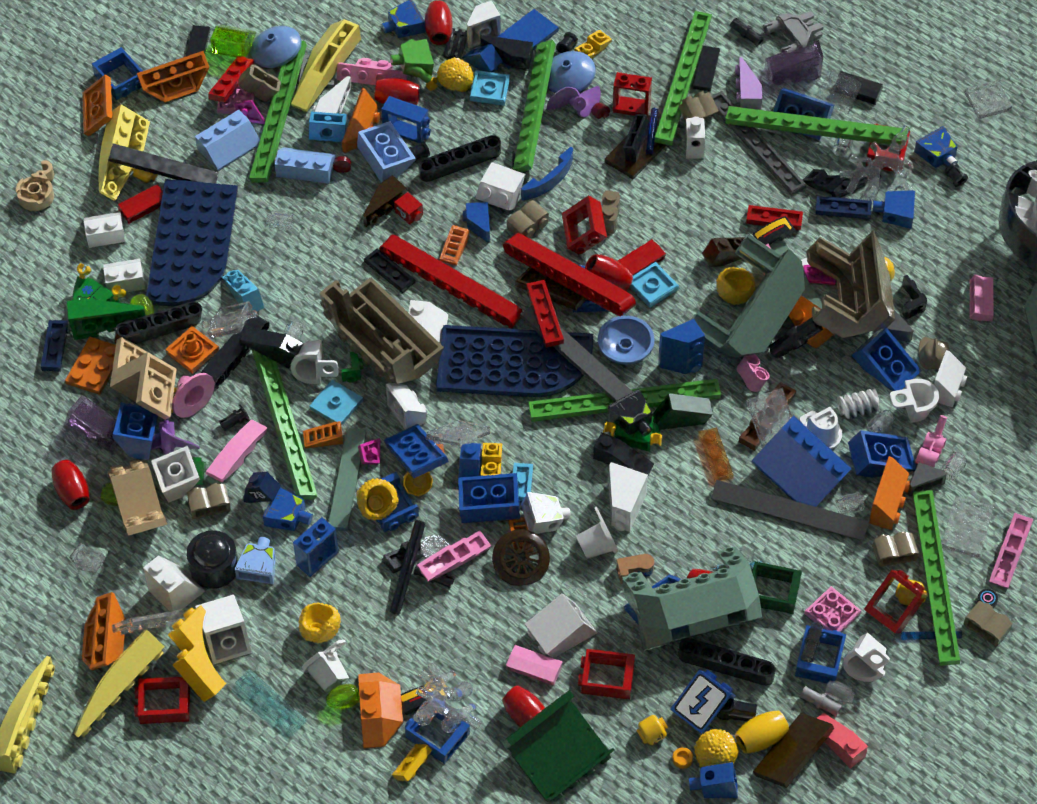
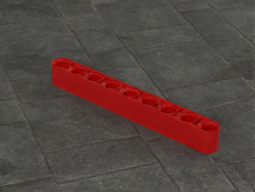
(569, 274)
(451, 280)

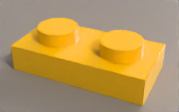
(410, 764)

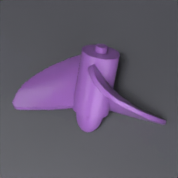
(581, 102)
(167, 440)

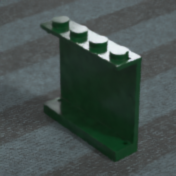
(557, 748)

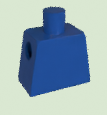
(897, 208)
(716, 781)

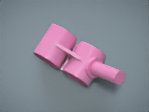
(753, 376)
(932, 445)

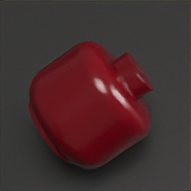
(600, 110)

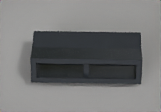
(869, 90)
(636, 137)

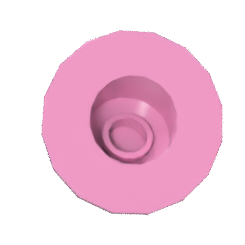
(192, 394)

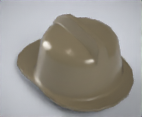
(932, 352)

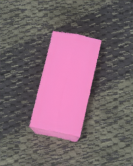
(981, 298)
(534, 665)

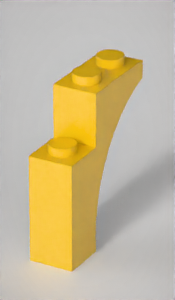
(193, 660)

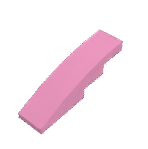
(236, 450)
(1011, 550)
(453, 556)

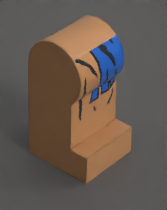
(639, 563)

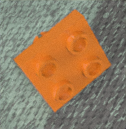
(192, 349)

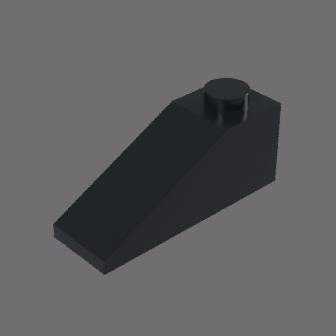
(512, 51)
(273, 345)
(611, 449)

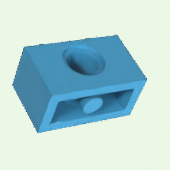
(327, 126)

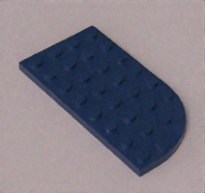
(191, 241)
(504, 362)

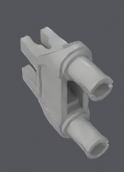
(797, 28)

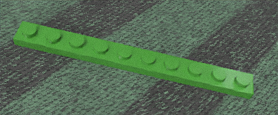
(683, 77)
(534, 106)
(276, 119)
(812, 125)
(599, 402)
(285, 427)
(936, 578)

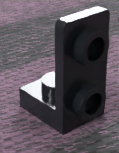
(917, 303)

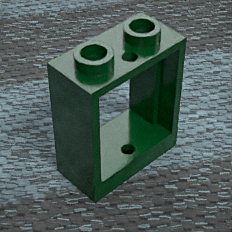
(782, 574)

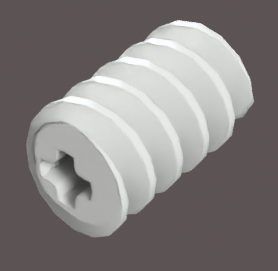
(858, 402)

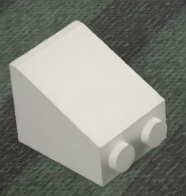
(626, 495)
(171, 584)
(559, 627)
(225, 630)

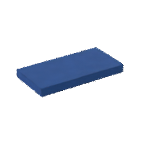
(531, 28)
(415, 451)

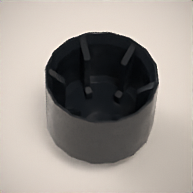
(212, 559)

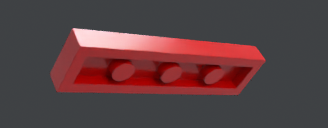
(229, 80)
(545, 313)

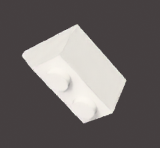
(483, 21)
(500, 186)
(104, 229)
(125, 274)
(429, 317)
(950, 379)
(405, 405)
(176, 473)

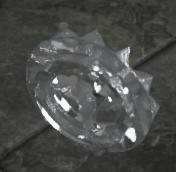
(430, 542)

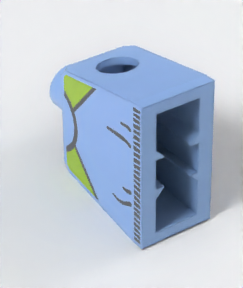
(257, 562)

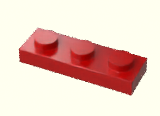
(763, 215)

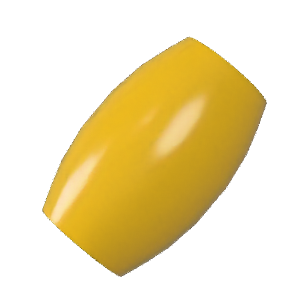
(761, 732)

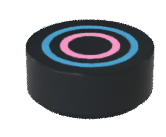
(988, 596)

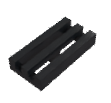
(459, 33)

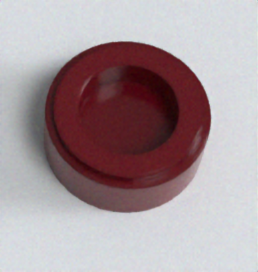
(342, 164)

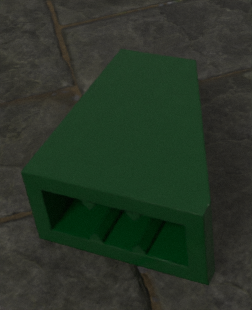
(682, 411)

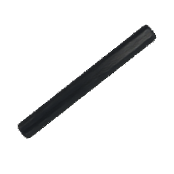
(407, 567)

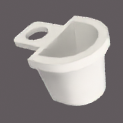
(309, 363)
(919, 398)
(824, 426)
(596, 539)
(866, 659)
(326, 667)

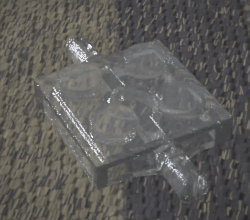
(229, 320)

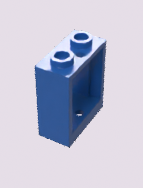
(117, 59)
(397, 108)
(309, 550)
(819, 672)
(448, 748)

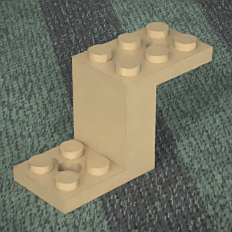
(142, 377)
(136, 497)

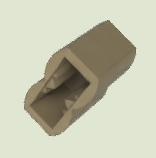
(259, 83)
(700, 106)
(610, 210)
(528, 219)
(208, 501)
(895, 549)
(988, 623)

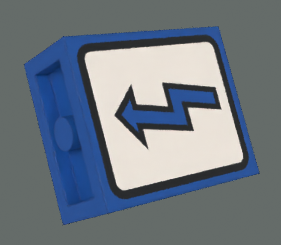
(702, 700)

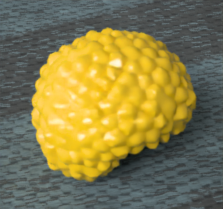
(455, 75)
(735, 285)
(376, 499)
(319, 622)
(716, 748)

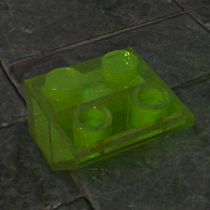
(231, 41)

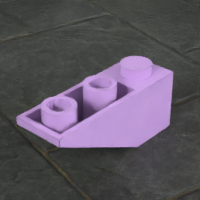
(749, 87)

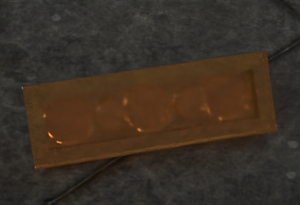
(715, 454)

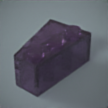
(795, 66)
(92, 423)

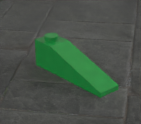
(94, 316)

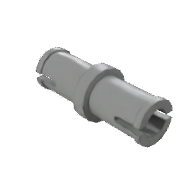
(820, 701)

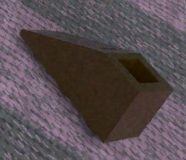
(383, 200)
(722, 251)

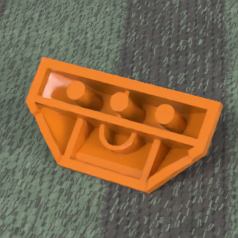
(175, 77)
(362, 118)
(99, 641)
(379, 709)

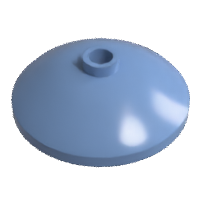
(275, 46)
(571, 70)
(626, 332)

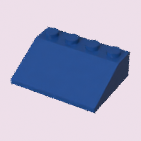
(801, 464)

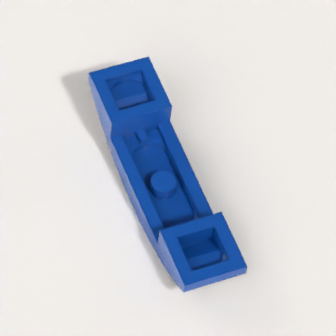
(534, 188)

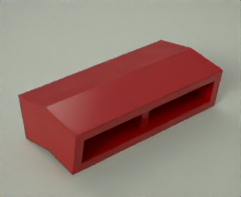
(141, 204)
(643, 257)

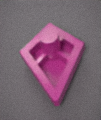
(250, 110)
(817, 276)
(370, 452)

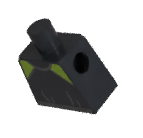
(632, 413)

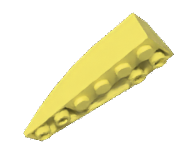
(322, 64)
(127, 130)
(119, 676)
(21, 716)

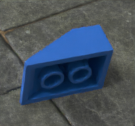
(886, 360)
(872, 451)

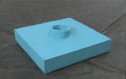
(489, 87)
(653, 285)
(336, 402)

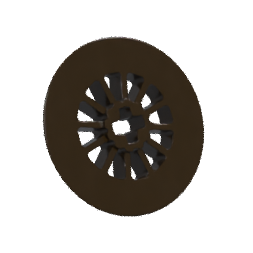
(515, 578)

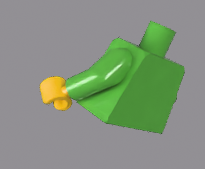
(416, 61)

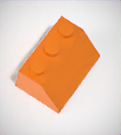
(890, 495)

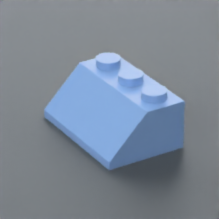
(227, 140)
(384, 150)
(304, 165)

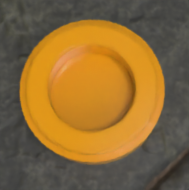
(682, 758)

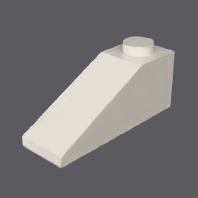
(335, 99)

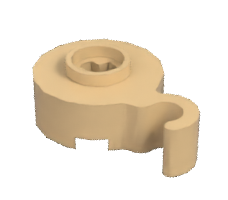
(37, 191)

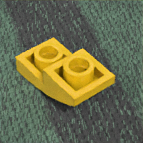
(595, 44)
(491, 459)

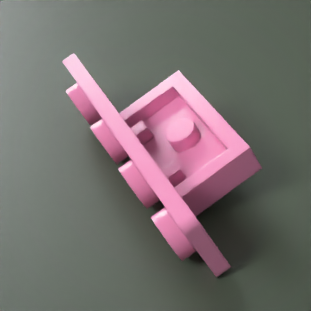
(368, 71)

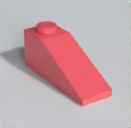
(845, 742)

